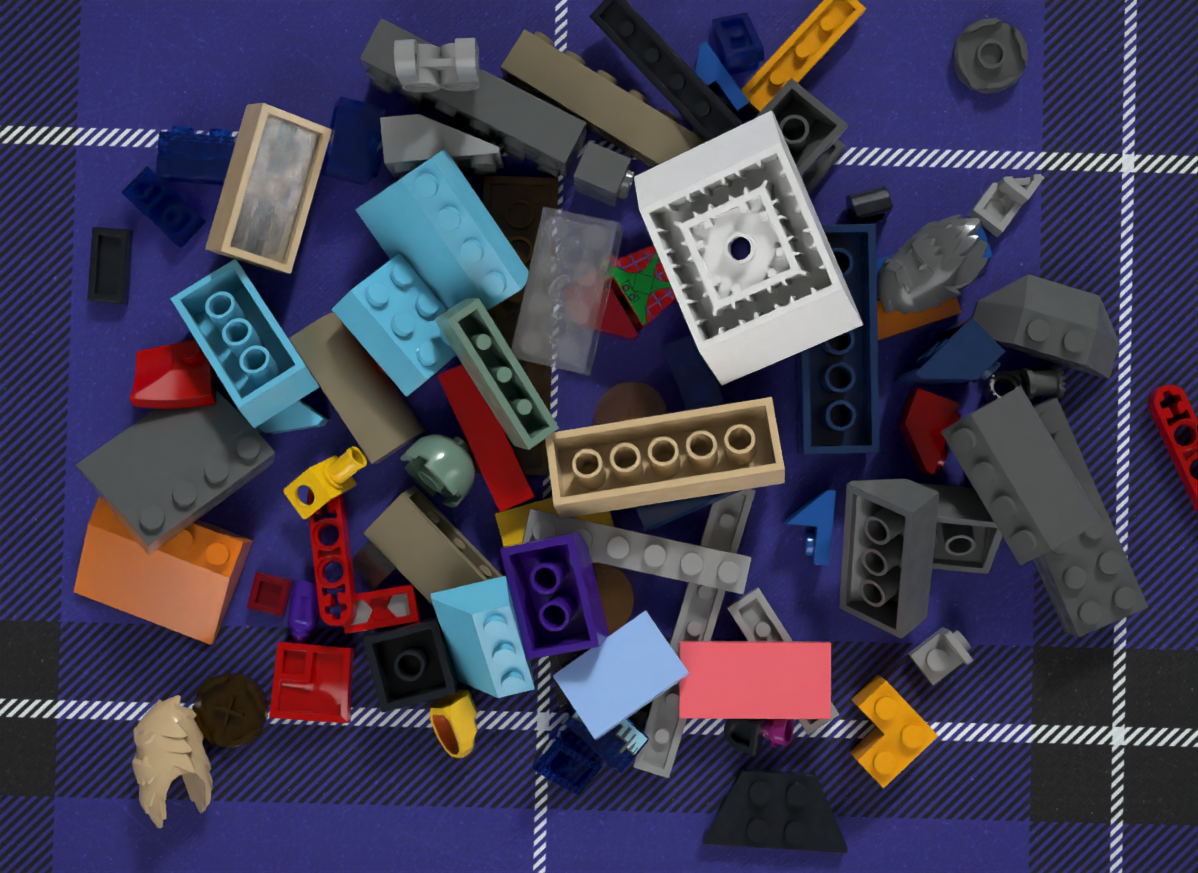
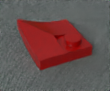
(173, 377)
(312, 683)

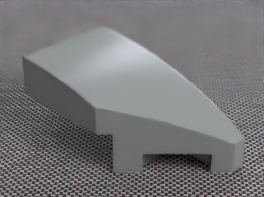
(1003, 201)

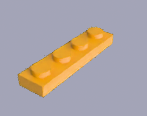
(802, 50)

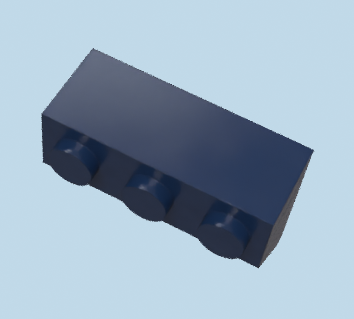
(954, 357)

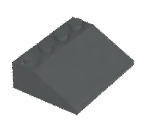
(175, 468)

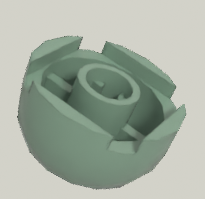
(441, 467)

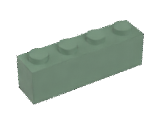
(496, 373)

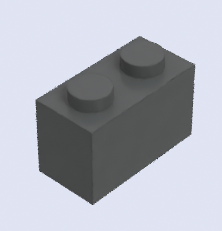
(603, 174)

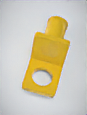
(326, 480)

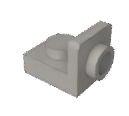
(941, 654)

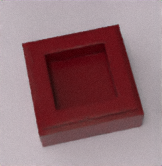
(270, 593)

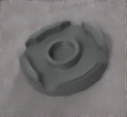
(989, 56)

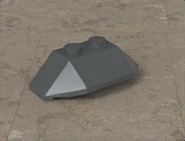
(1051, 324)

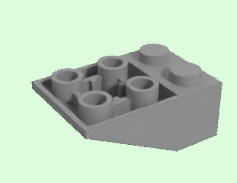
(415, 139)

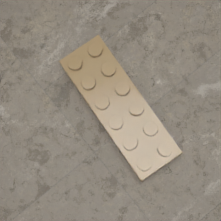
(665, 458)

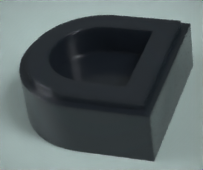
(745, 734)

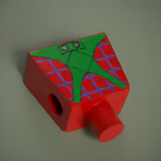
(644, 284)

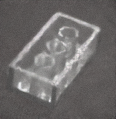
(567, 291)

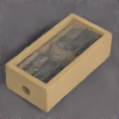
(268, 188)

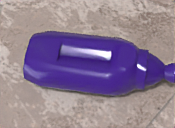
(303, 610)

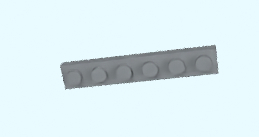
(647, 552)

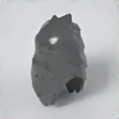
(932, 265)

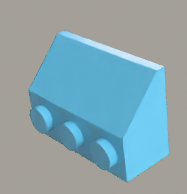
(484, 637)

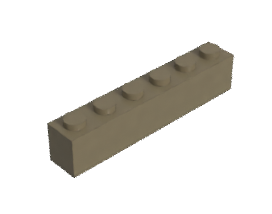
(597, 100)

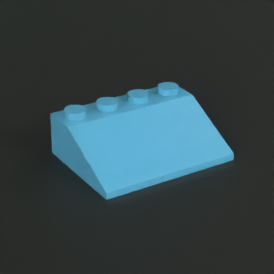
(445, 234)

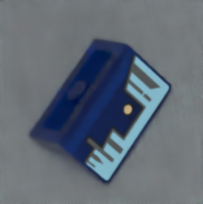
(615, 747)

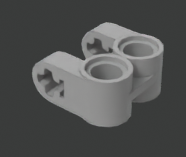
(432, 67)

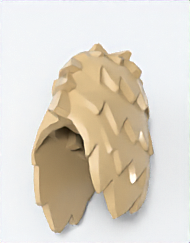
(169, 747)

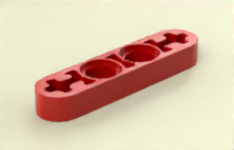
(1181, 455)
(324, 555)

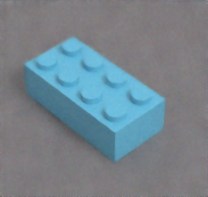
(244, 343)

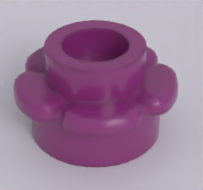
(779, 731)

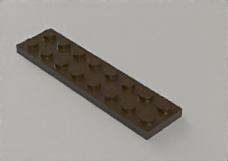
(517, 210)

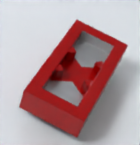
(384, 608)

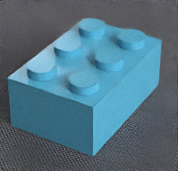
(396, 324)

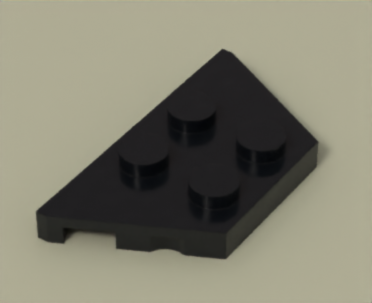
(776, 813)

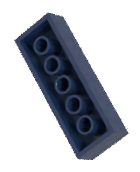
(840, 376)

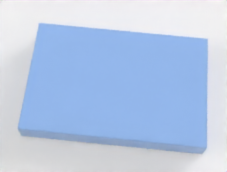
(621, 675)

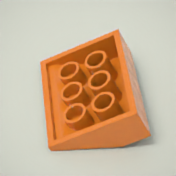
(177, 586)

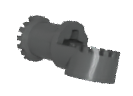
(1032, 382)

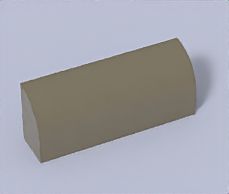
(357, 388)
(427, 546)

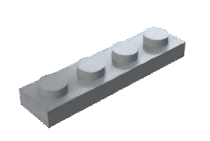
(760, 623)

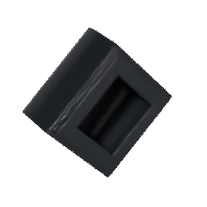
(869, 205)

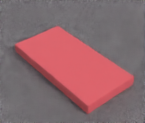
(755, 680)

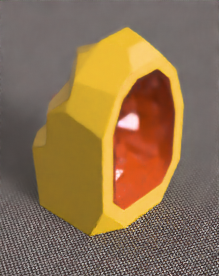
(455, 723)

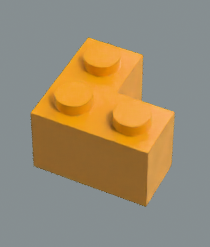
(898, 732)

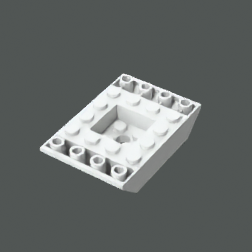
(789, 284)

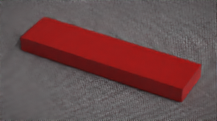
(486, 440)

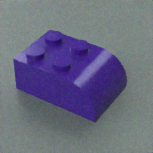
(555, 595)

